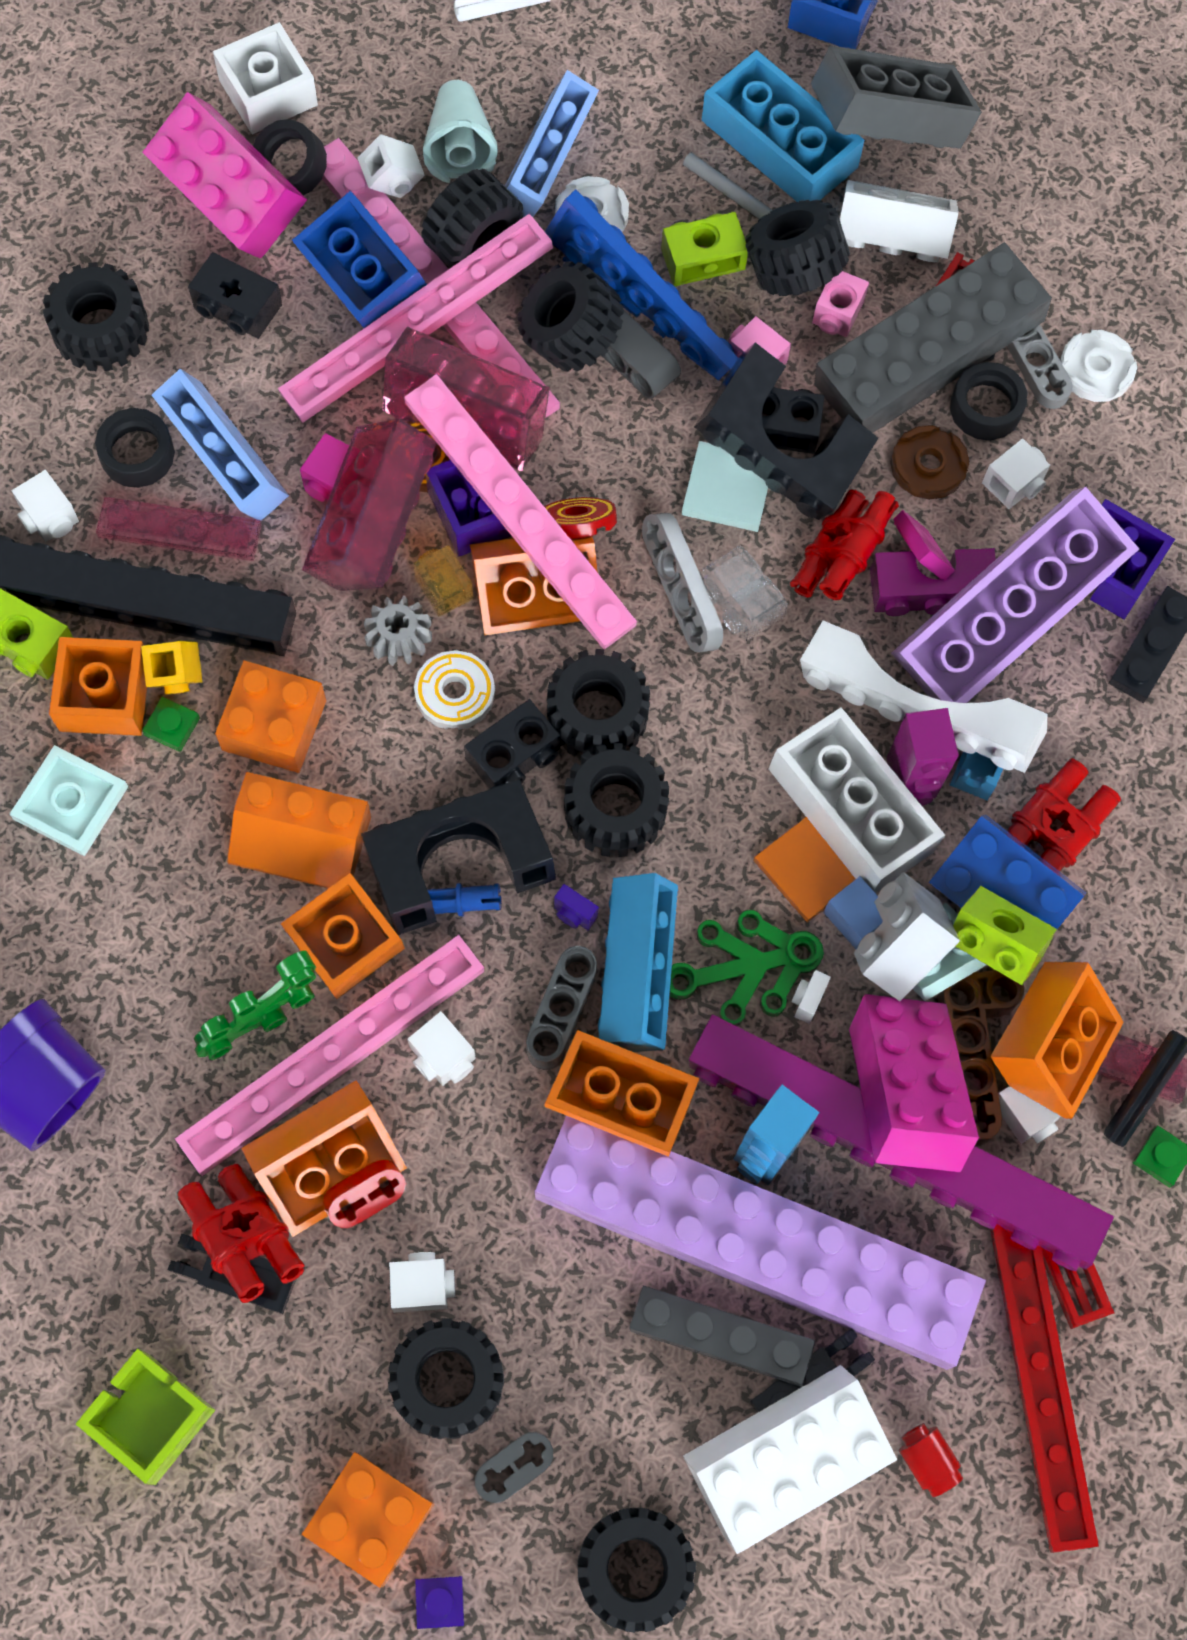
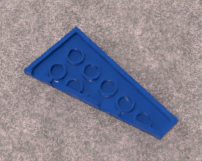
(602, 247)

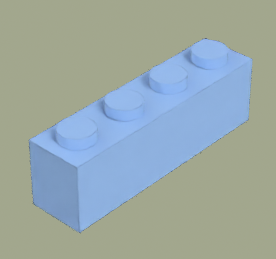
(550, 141)
(220, 445)

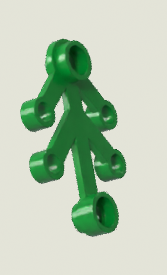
(750, 964)
(250, 1013)

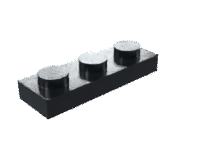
(1153, 646)

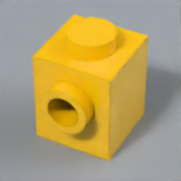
(172, 666)

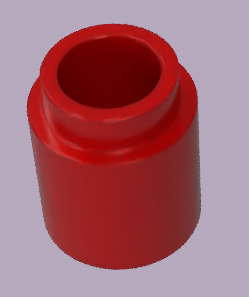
(930, 1459)

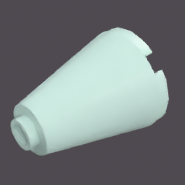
(458, 134)

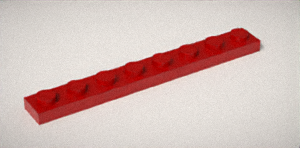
(1044, 1395)

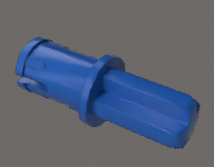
(466, 899)

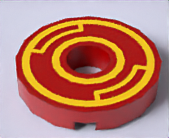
(583, 515)

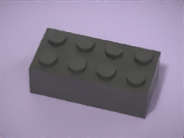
(895, 98)

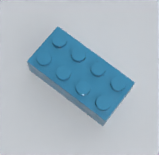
(780, 129)

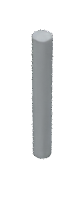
(726, 186)

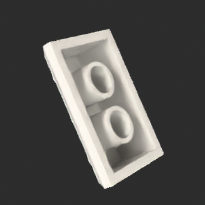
(898, 220)

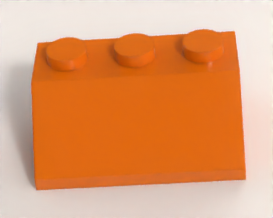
(514, 591)
(296, 831)
(1058, 1037)
(622, 1093)
(316, 1152)

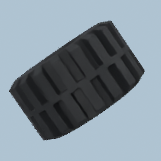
(469, 215)
(797, 247)
(570, 316)
(101, 342)
(598, 674)
(620, 768)
(405, 1379)
(677, 1579)

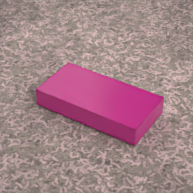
(923, 545)

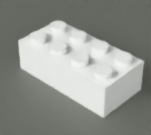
(855, 800)
(790, 1458)

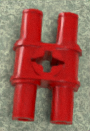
(844, 544)
(1050, 804)
(240, 1233)

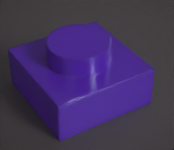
(575, 909)
(439, 1602)

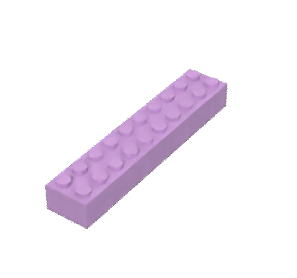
(763, 1242)

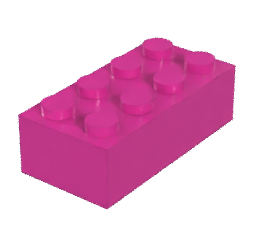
(224, 176)
(912, 1084)

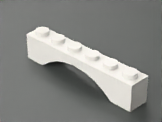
(996, 729)

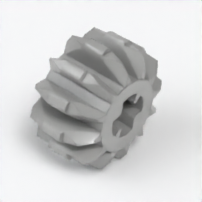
(384, 624)

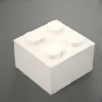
(265, 77)

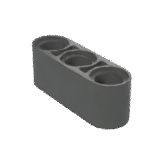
(642, 358)
(567, 988)

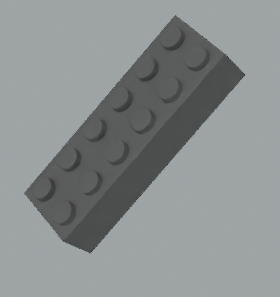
(933, 339)

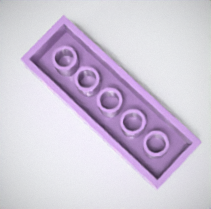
(1016, 599)

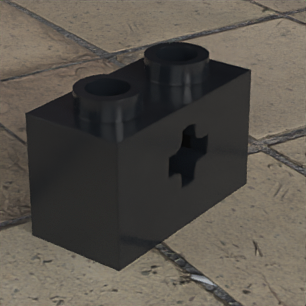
(235, 296)

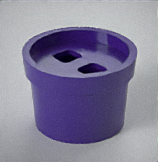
(42, 1075)

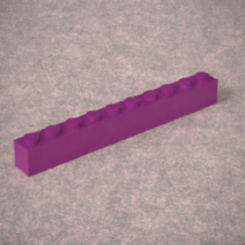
(985, 1186)

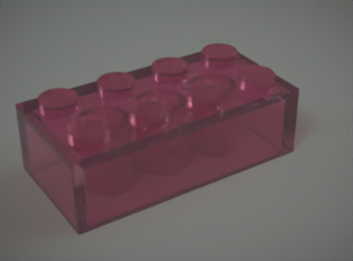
(500, 401)
(370, 506)

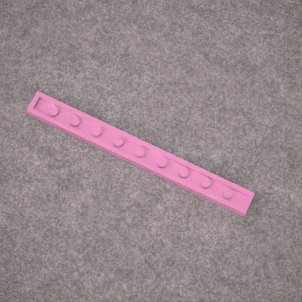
(470, 328)

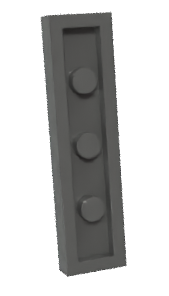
(722, 1336)

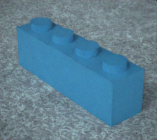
(638, 962)
(774, 1136)

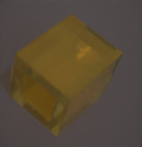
(443, 580)

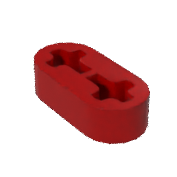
(364, 1193)

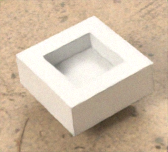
(809, 995)

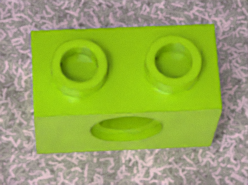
(691, 263)
(39, 650)
(1002, 935)

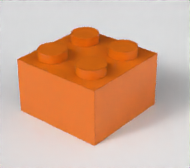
(99, 686)
(271, 716)
(343, 935)
(368, 1519)

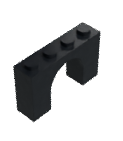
(737, 427)
(492, 816)

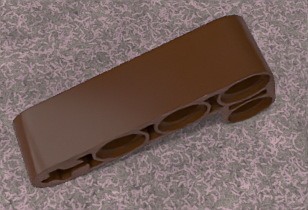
(977, 1059)

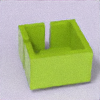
(149, 1421)

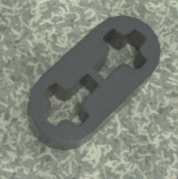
(507, 1458)

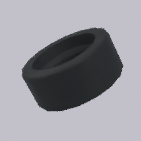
(316, 157)
(989, 375)
(129, 421)

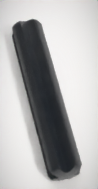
(1147, 1089)

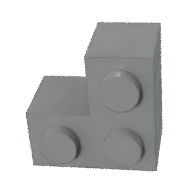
(909, 940)

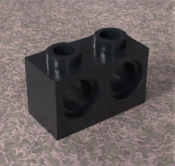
(783, 428)
(505, 741)

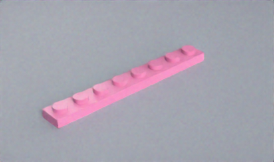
(422, 311)
(520, 512)
(329, 1055)

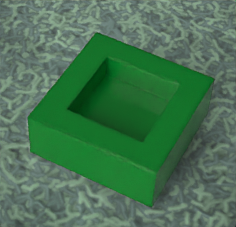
(171, 724)
(1162, 1156)

